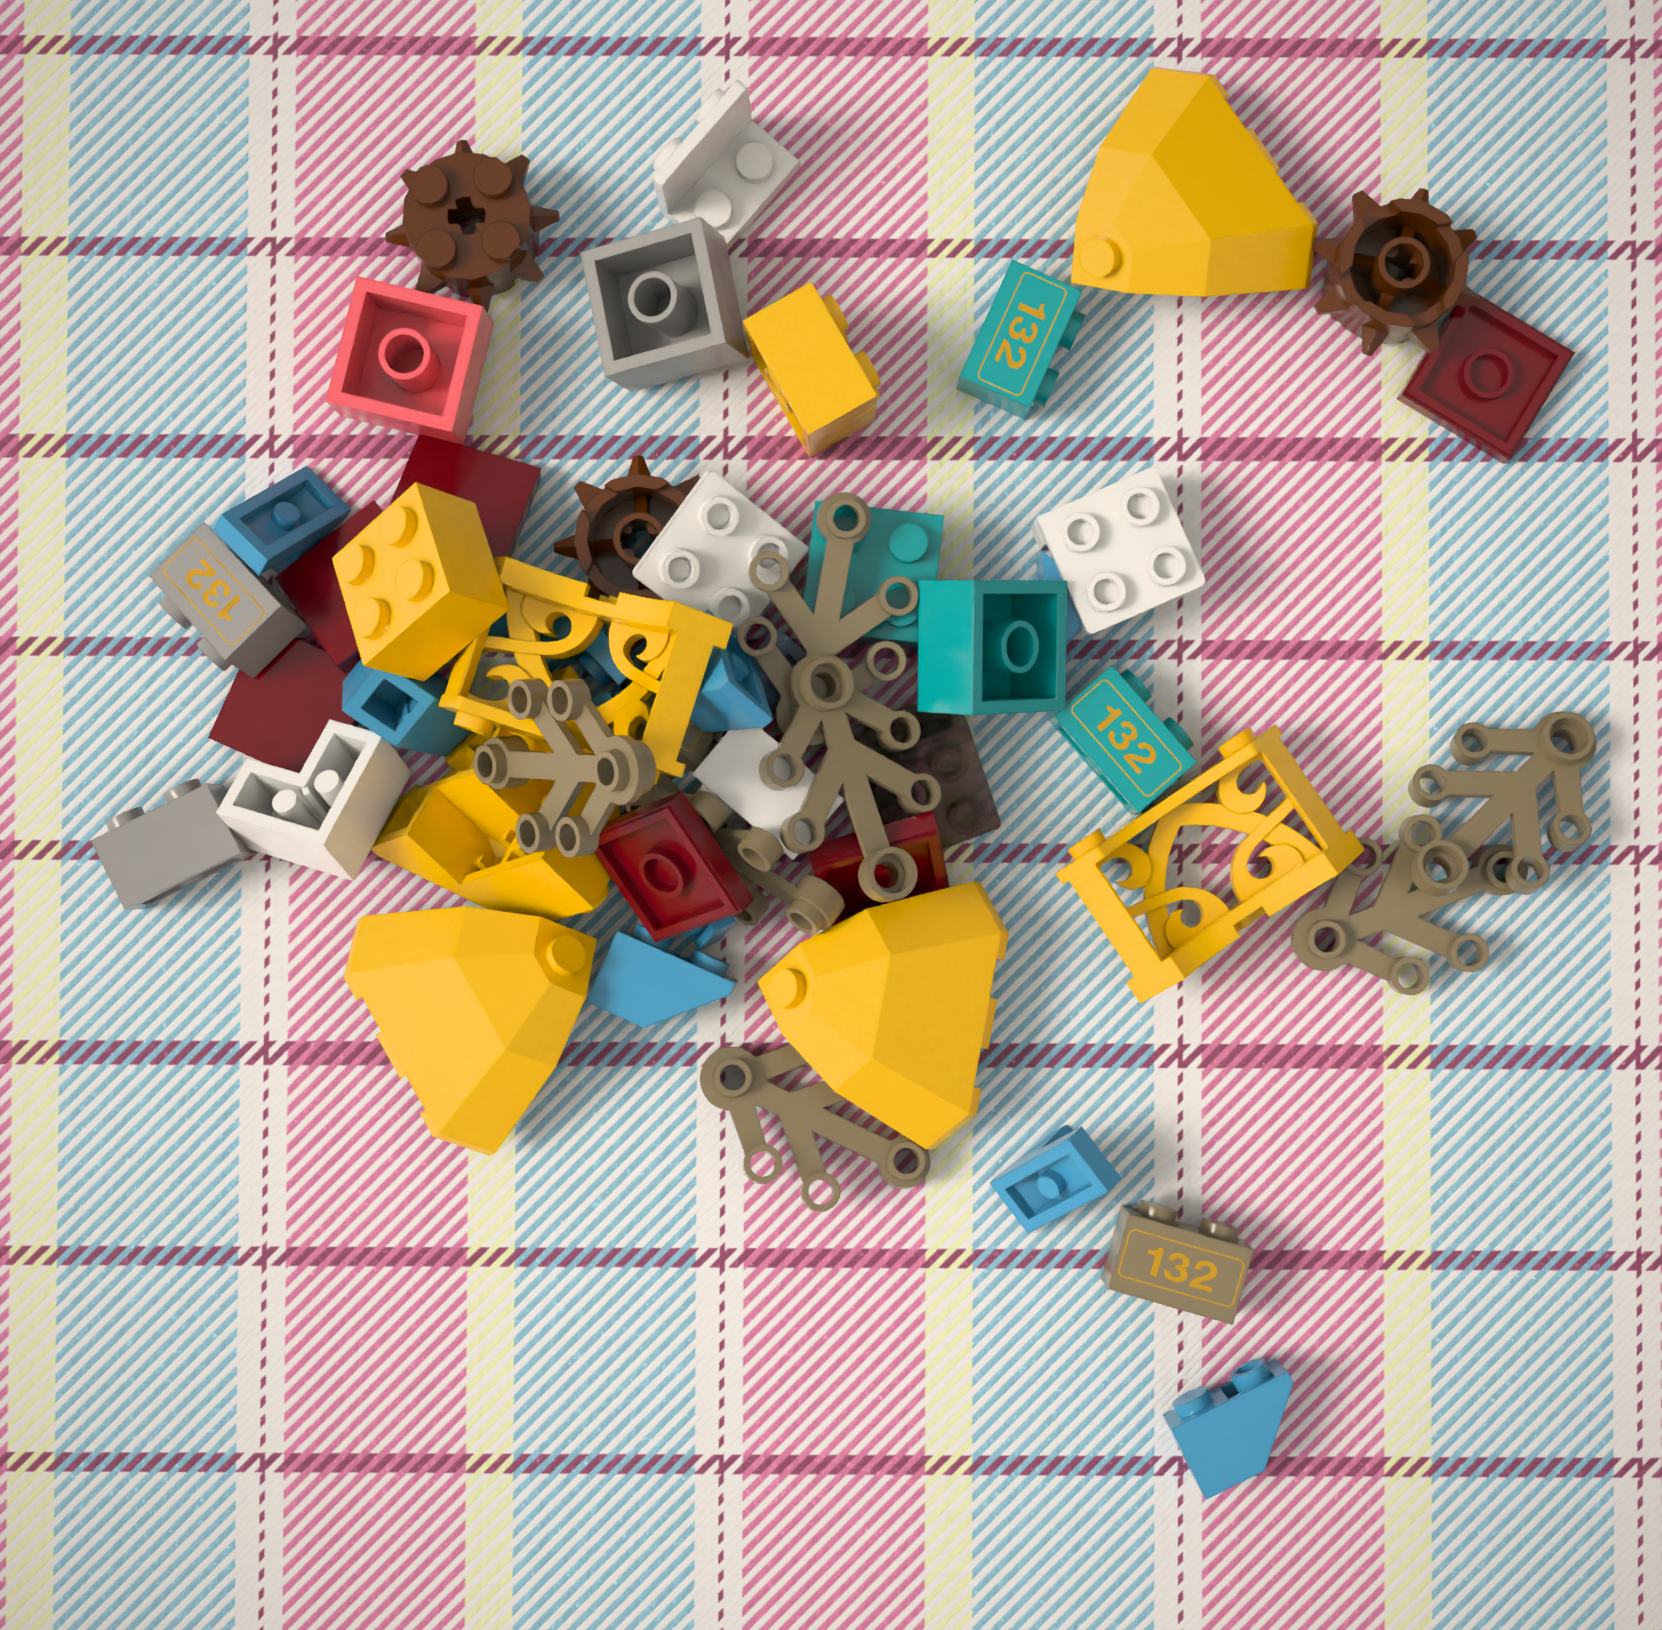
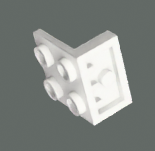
(723, 167)
(1120, 550)
(707, 553)

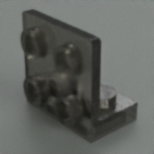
(951, 757)

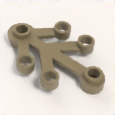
(823, 628)
(619, 766)
(849, 767)
(1510, 795)
(752, 853)
(1397, 913)
(801, 1116)

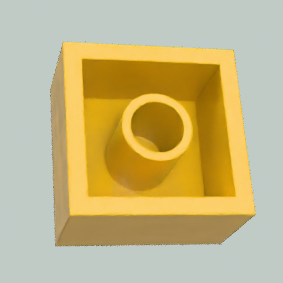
(812, 369)
(419, 583)

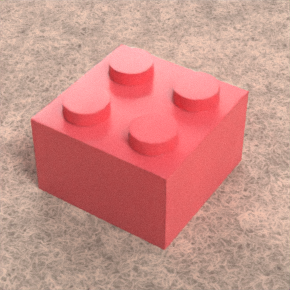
(410, 360)

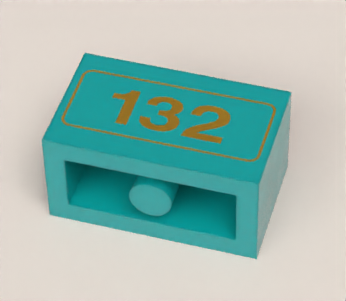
(1020, 339)
(1124, 738)

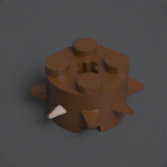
(466, 188)
(1429, 260)
(613, 519)

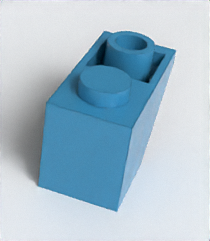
(402, 709)
(651, 983)
(1233, 1427)

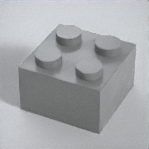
(664, 305)

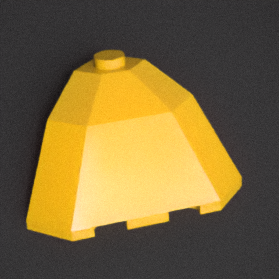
(1189, 200)
(467, 840)
(897, 1007)
(471, 1009)

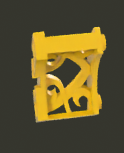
(675, 652)
(1295, 864)

